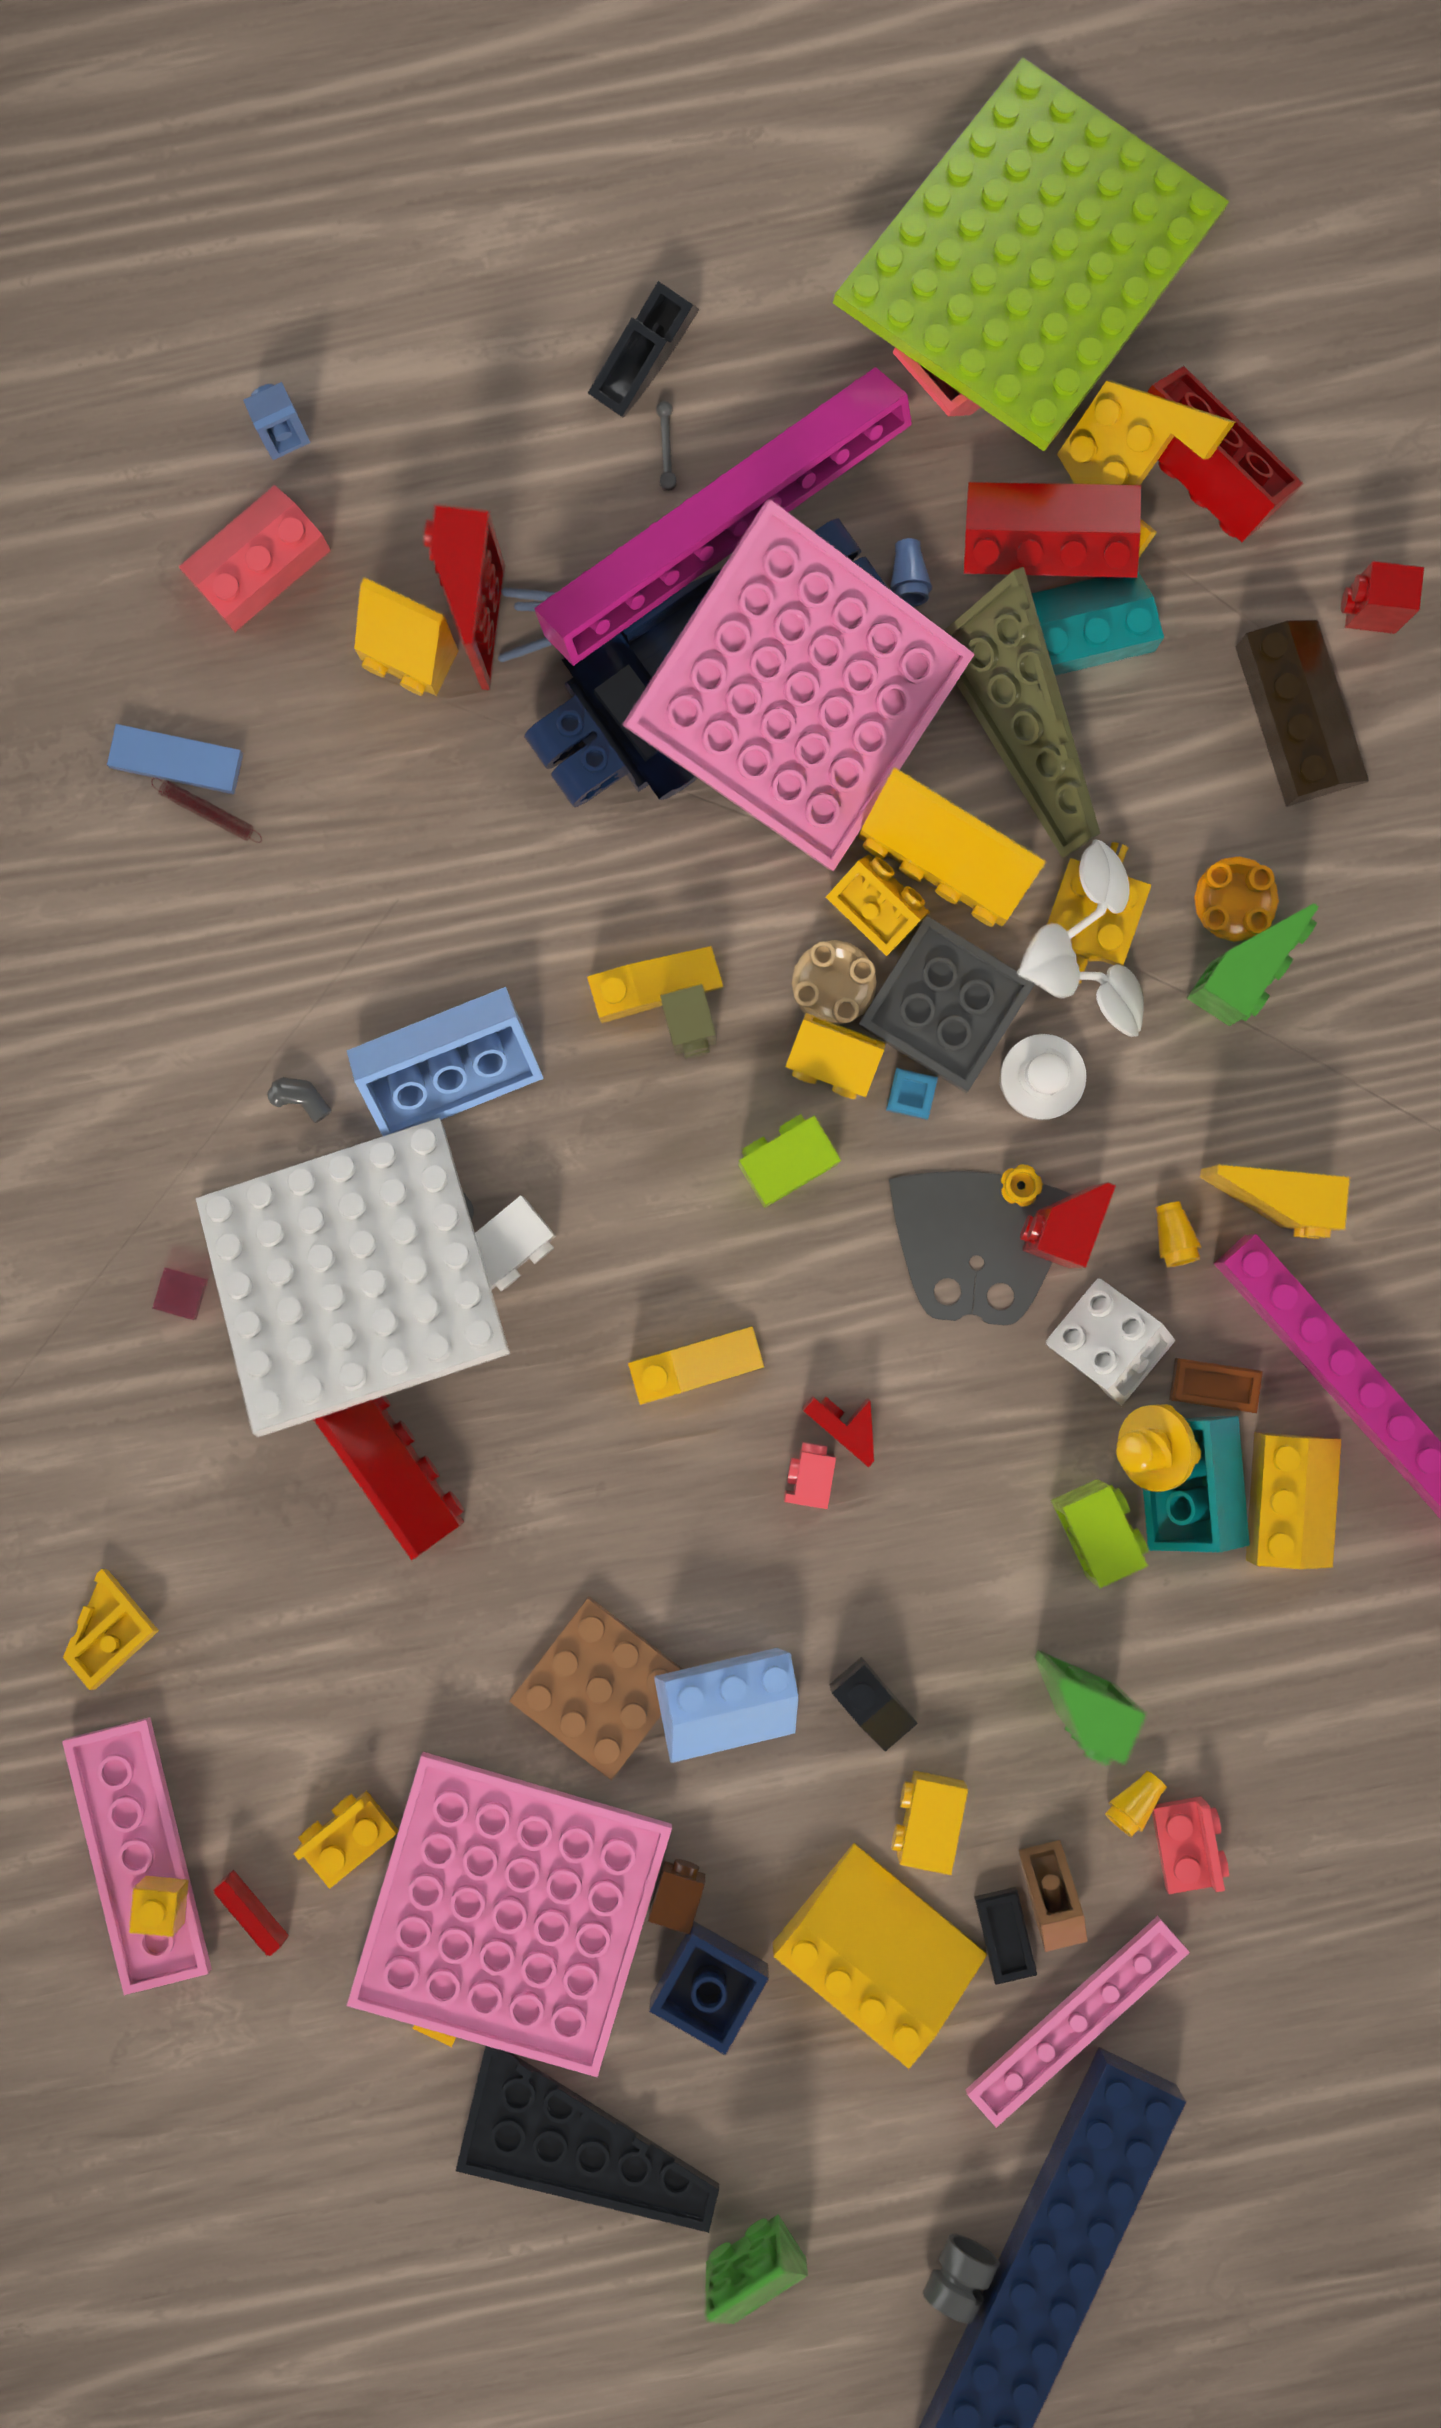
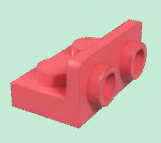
(1189, 1845)

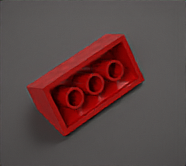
(1242, 477)
(1053, 529)
(393, 1474)

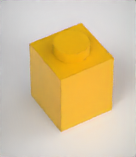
(158, 1906)

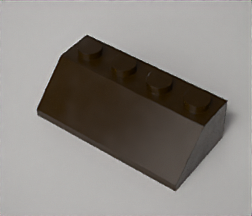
(1300, 710)

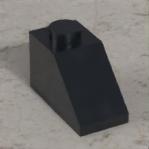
(872, 1704)

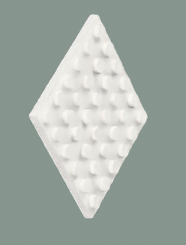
(350, 1277)

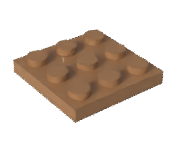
(596, 1688)

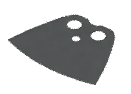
(962, 1215)

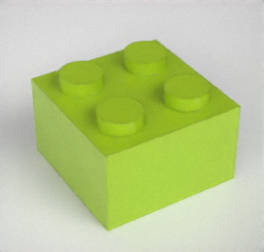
(788, 1160)
(1100, 1533)

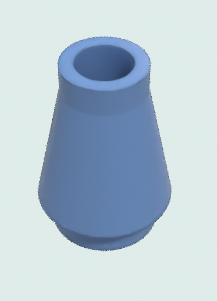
(910, 574)

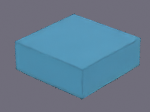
(911, 1094)

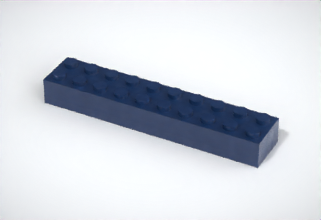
(1059, 2248)

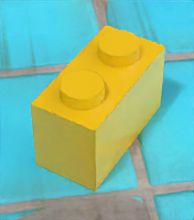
(835, 1056)
(930, 1822)

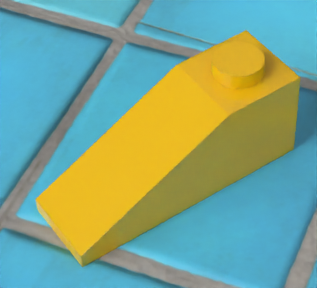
(640, 984)
(695, 1365)

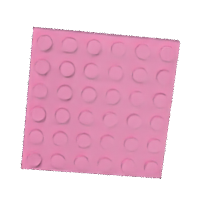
(798, 686)
(509, 1914)

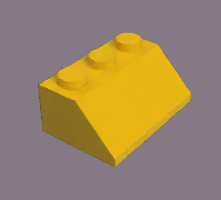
(1293, 1501)

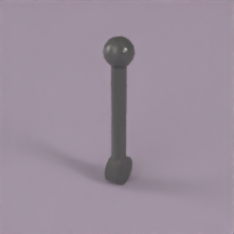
(667, 479)

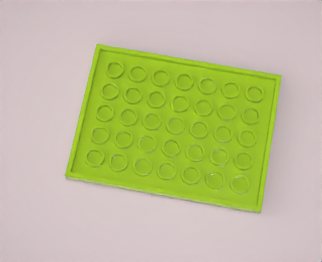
(1031, 253)

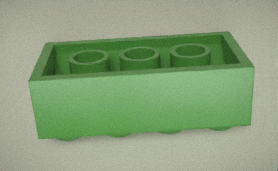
(1092, 1709)

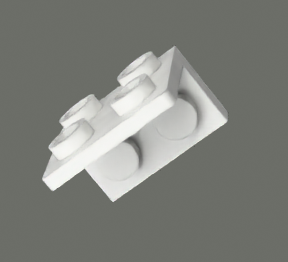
(1111, 1340)

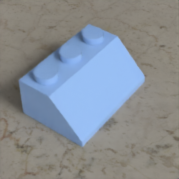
(728, 1703)

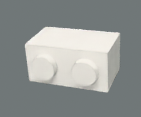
(511, 1240)

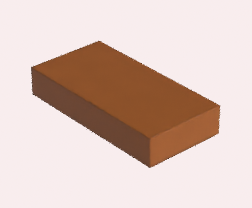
(1216, 1385)

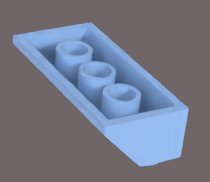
(444, 1063)

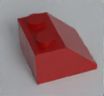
(1068, 1227)

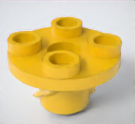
(1157, 1447)

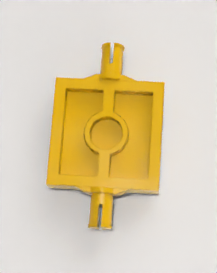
(1109, 935)

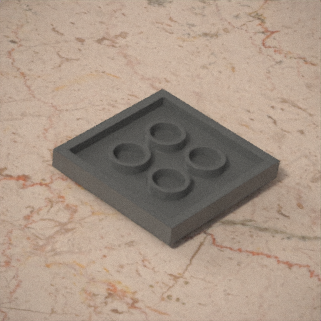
(946, 1004)

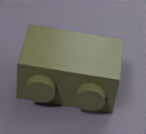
(689, 1021)

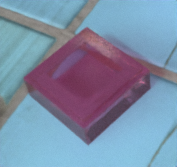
(180, 1293)

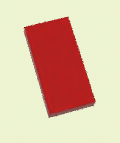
(250, 1913)

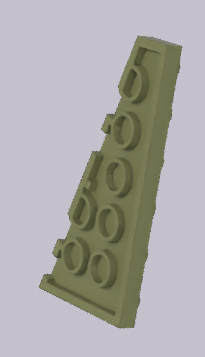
(1022, 709)

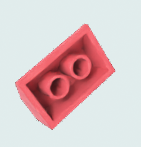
(255, 557)

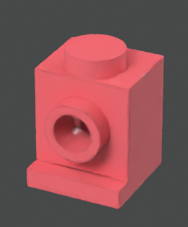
(811, 1476)

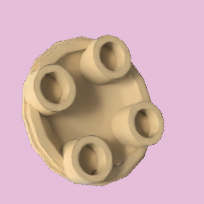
(834, 981)

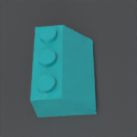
(1098, 622)
(1210, 1506)

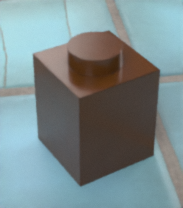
(677, 1895)

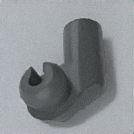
(299, 1092)

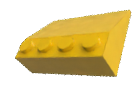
(949, 849)
(879, 1955)

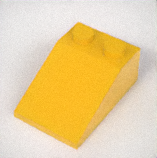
(403, 639)
(1288, 1199)

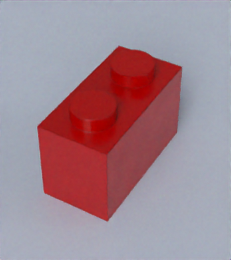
(1383, 597)

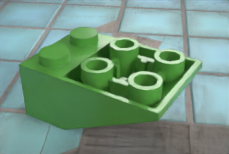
(1237, 980)
(752, 2271)

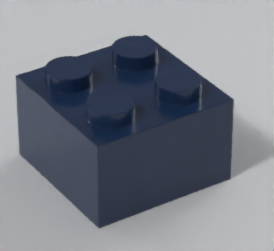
(709, 1988)

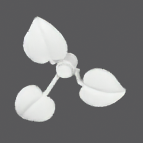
(1054, 963)

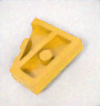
(107, 1632)

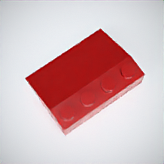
(472, 576)

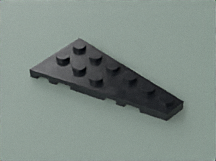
(555, 2142)

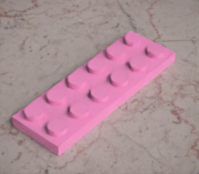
(132, 1837)

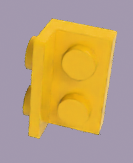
(878, 903)
(346, 1839)

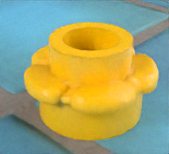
(1032, 1182)

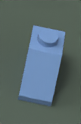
(276, 420)

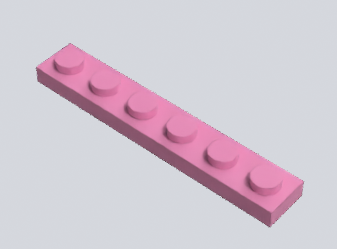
(1076, 2021)

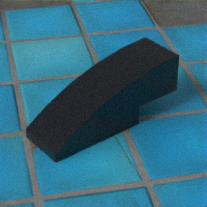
(643, 349)

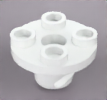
(1043, 1077)

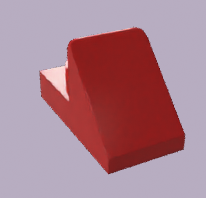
(854, 1434)

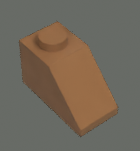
(1053, 1896)

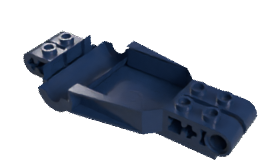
(581, 732)

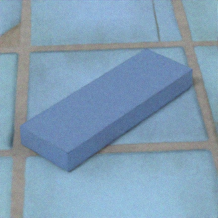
(175, 759)

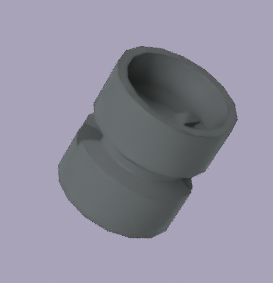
(963, 2274)

